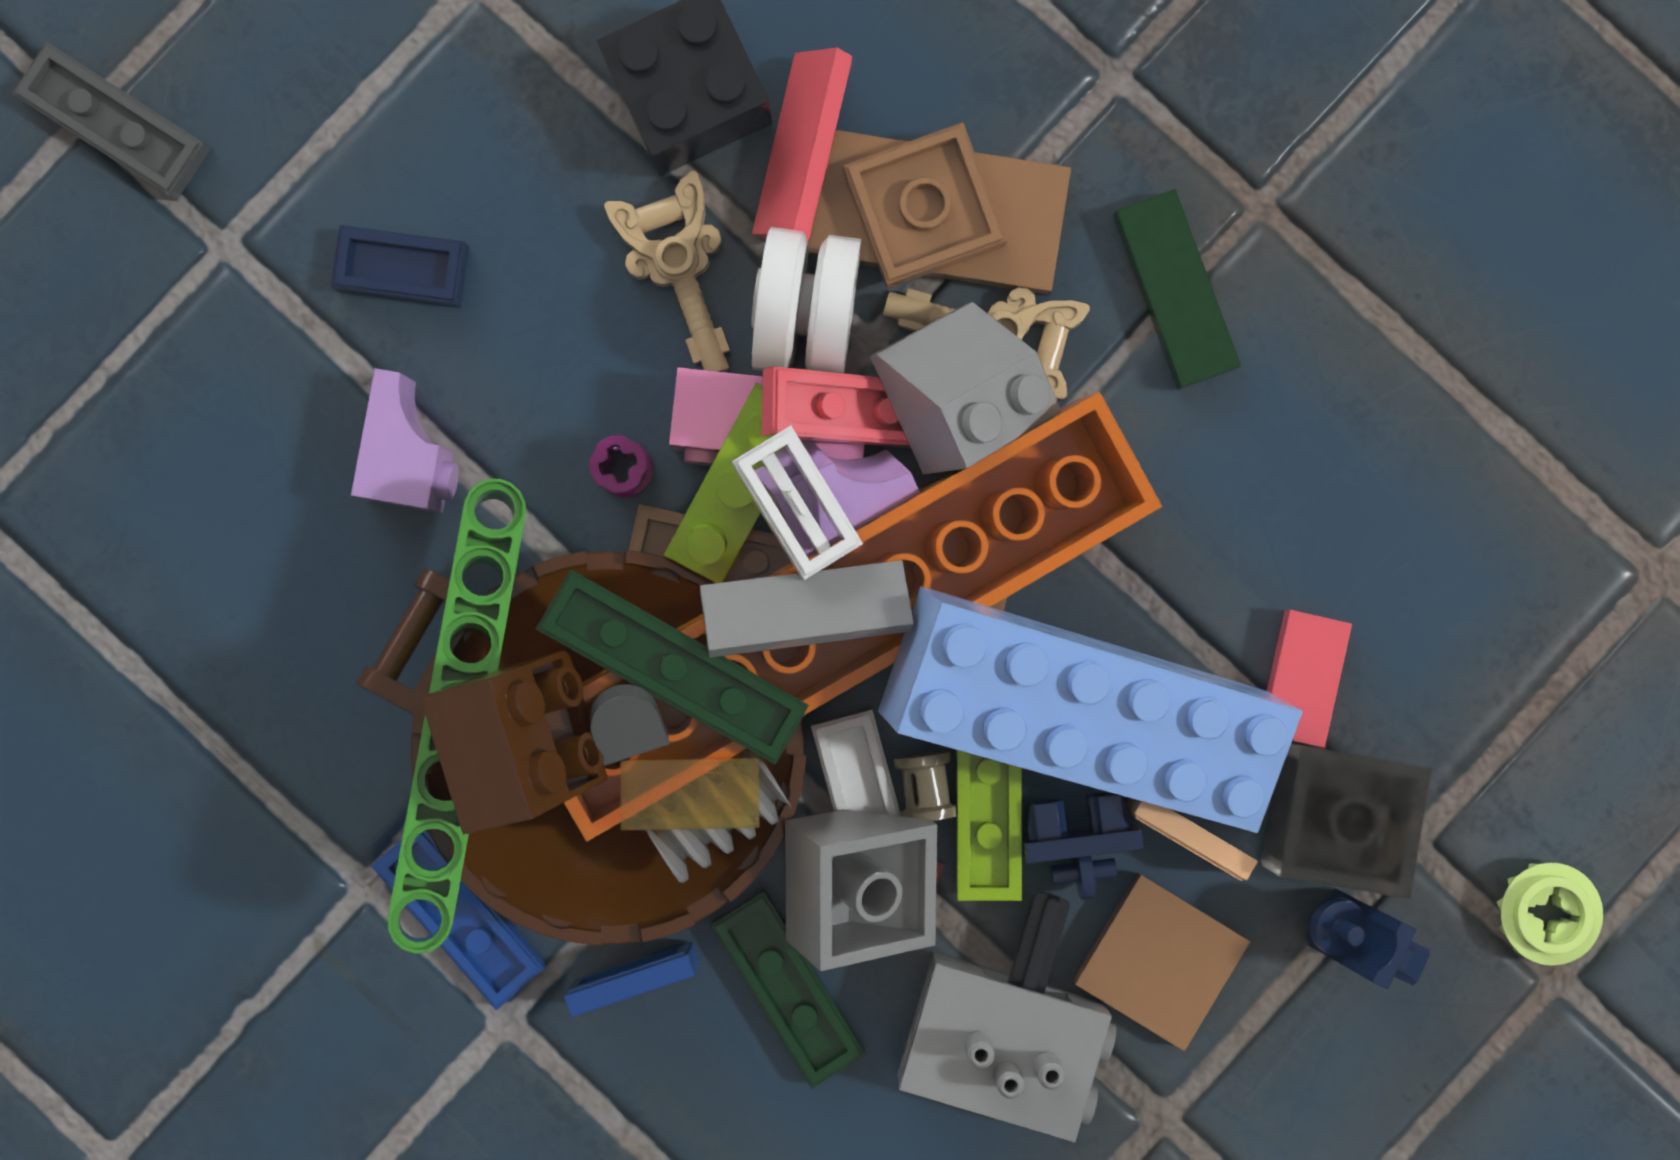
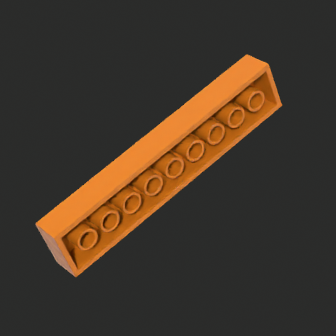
(964, 535)

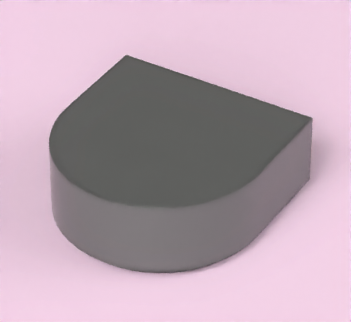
(626, 723)

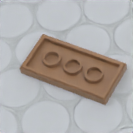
(1025, 195)

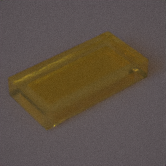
(689, 793)

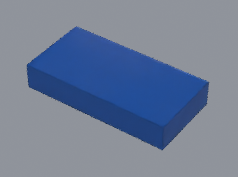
(632, 978)

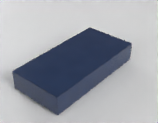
(400, 266)

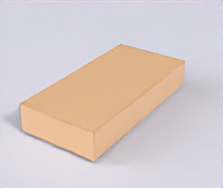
(1193, 838)

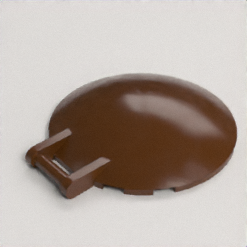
(543, 867)

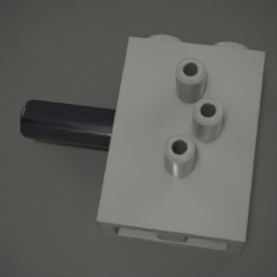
(1010, 1039)

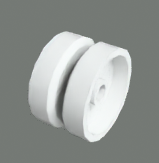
(804, 304)

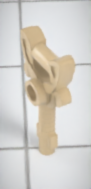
(676, 260)
(1016, 315)

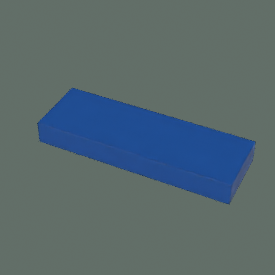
(480, 941)

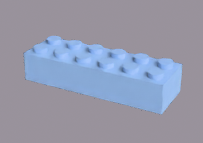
(1087, 711)

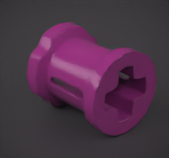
(604, 458)

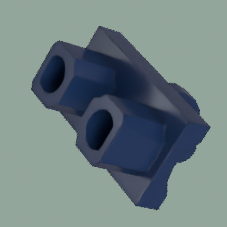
(1108, 833)
(1366, 940)

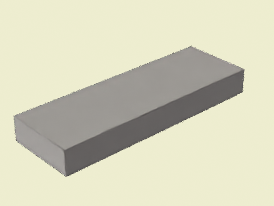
(800, 612)

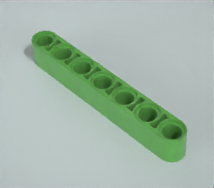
(462, 611)

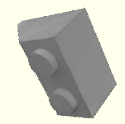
(963, 388)
(859, 886)

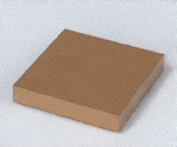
(924, 205)
(1160, 961)

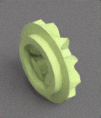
(1563, 938)

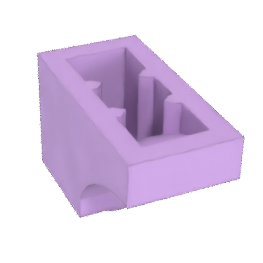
(395, 454)
(861, 487)

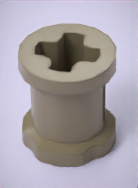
(926, 785)

